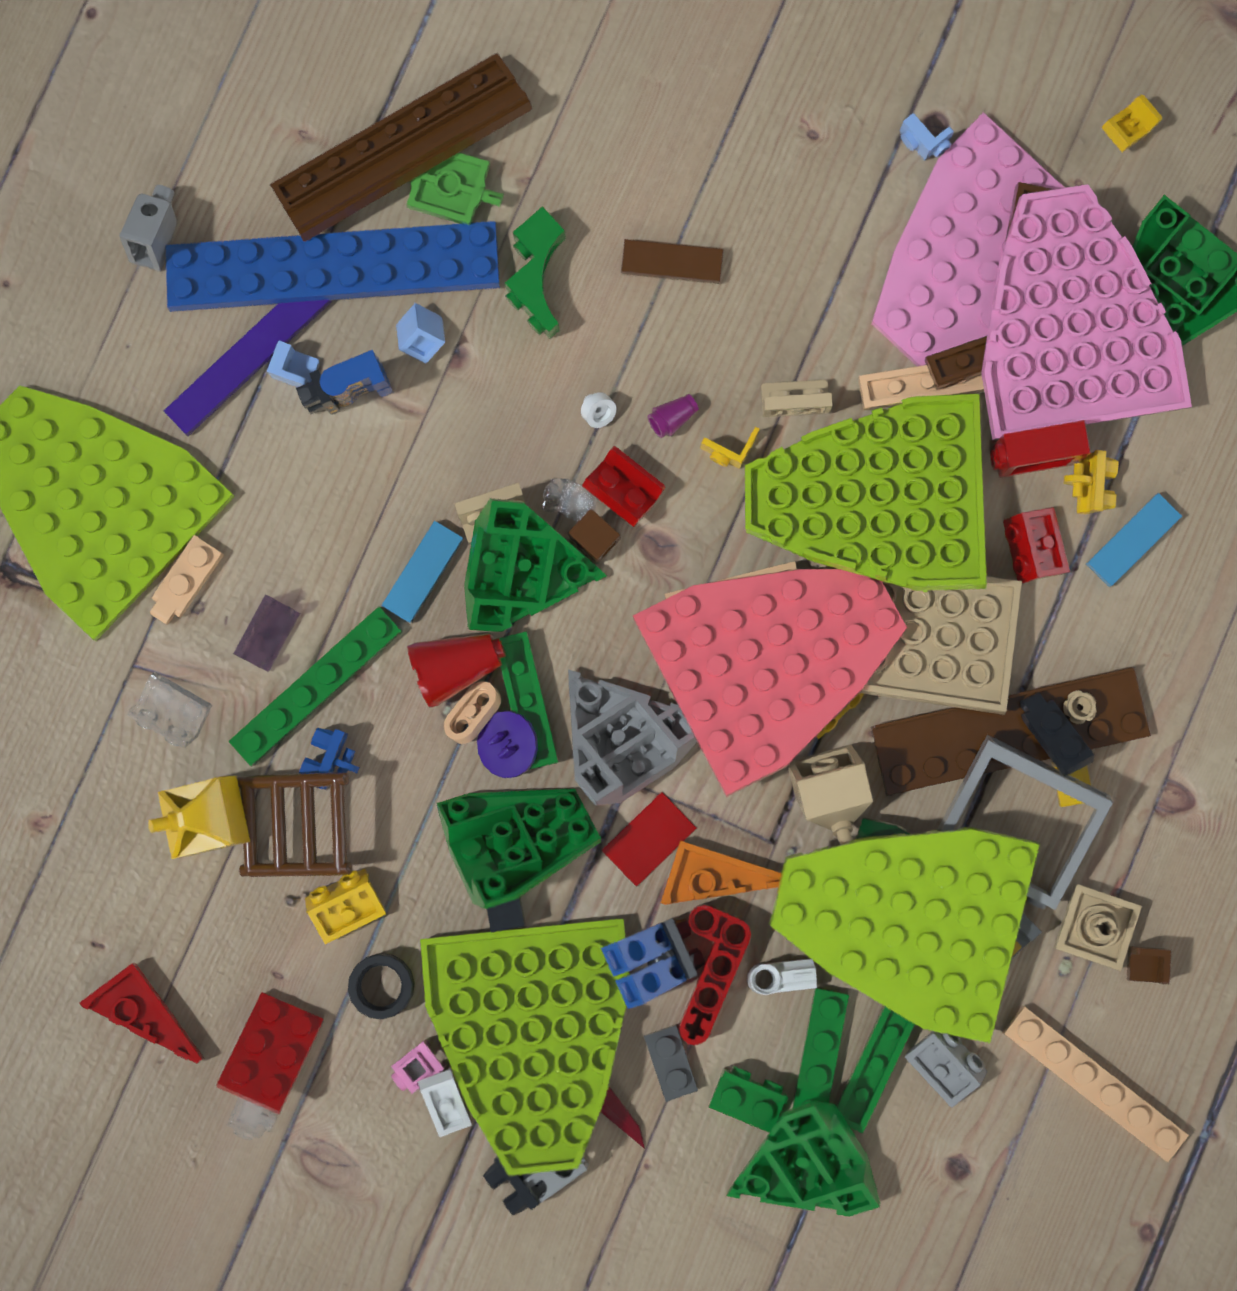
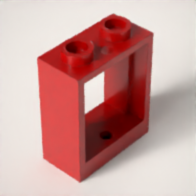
(1040, 449)

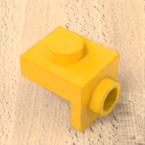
(1132, 123)

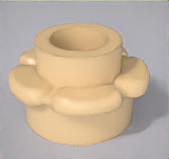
(1086, 700)

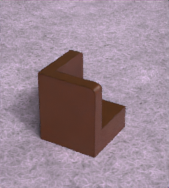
(594, 535)
(1149, 965)

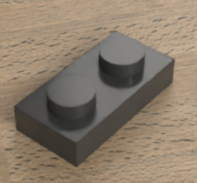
(670, 1063)

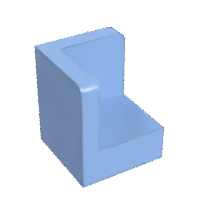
(420, 333)
(291, 366)

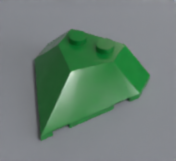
(519, 566)
(810, 1163)

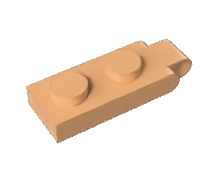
(185, 580)

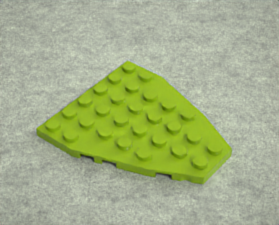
(881, 495)
(97, 503)
(913, 920)
(529, 1034)

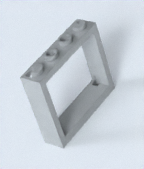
(1051, 776)

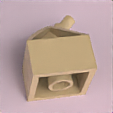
(832, 789)

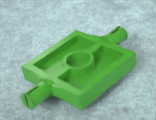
(453, 189)

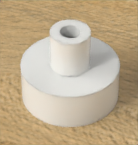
(598, 410)

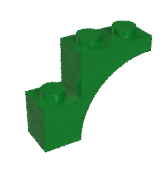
(535, 240)

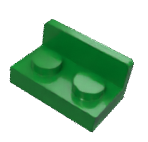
(747, 1099)

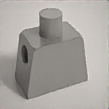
(149, 228)

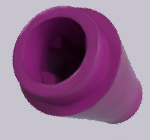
(672, 415)

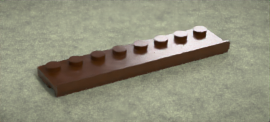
(401, 146)
(945, 742)

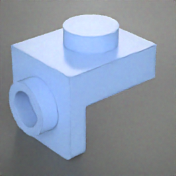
(918, 137)

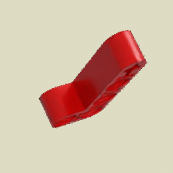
(708, 977)

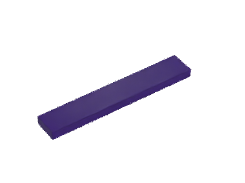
(241, 362)

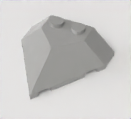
(622, 739)

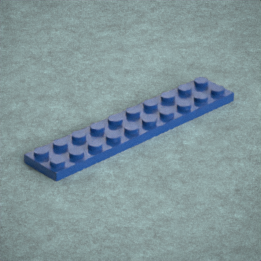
(332, 266)

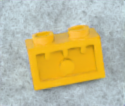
(344, 906)

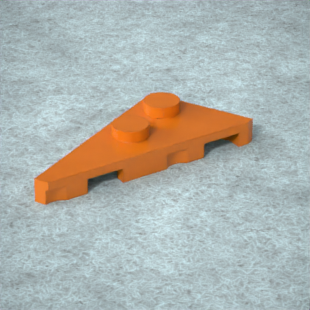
(708, 874)

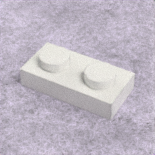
(444, 1103)

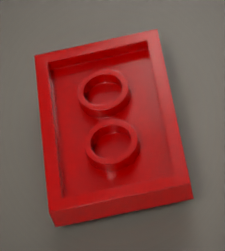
(270, 1053)

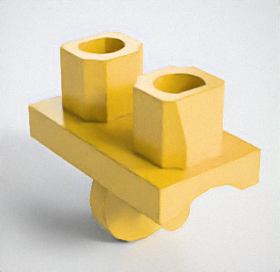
(1090, 480)

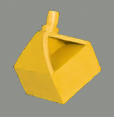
(202, 817)

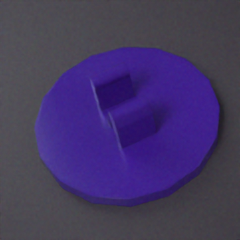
(507, 744)

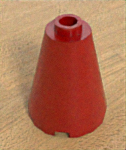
(453, 664)

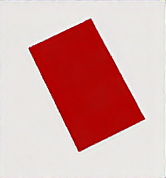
(648, 839)

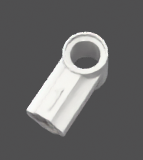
(785, 976)

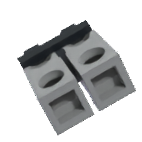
(530, 1188)

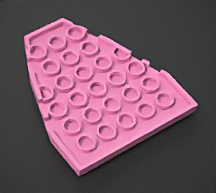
(953, 243)
(1075, 323)

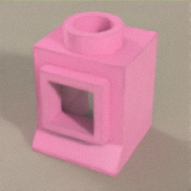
(415, 1066)

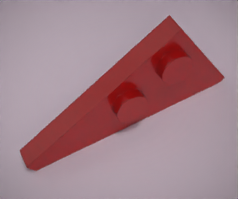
(135, 1004)

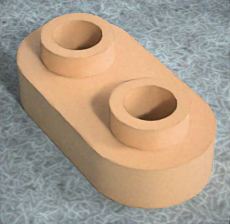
(471, 712)

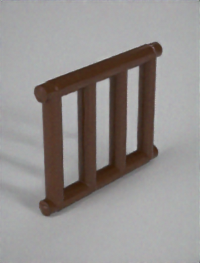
(310, 866)

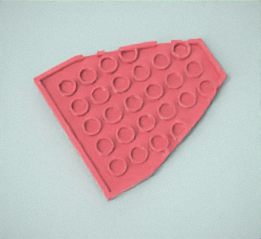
(768, 661)

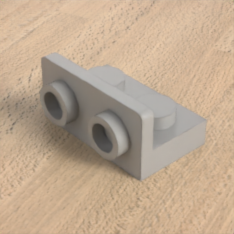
(947, 1066)

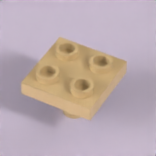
(1097, 927)

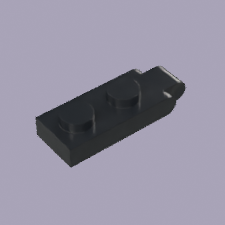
(1055, 734)

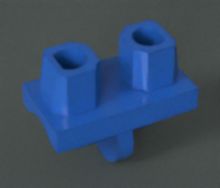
(333, 744)

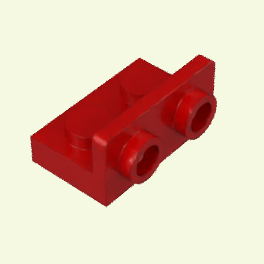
(624, 486)
(1036, 545)

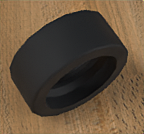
(355, 982)

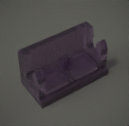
(266, 633)

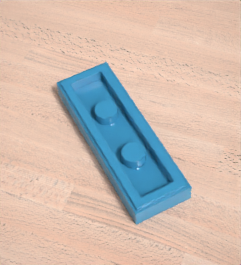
(1133, 540)
(422, 572)

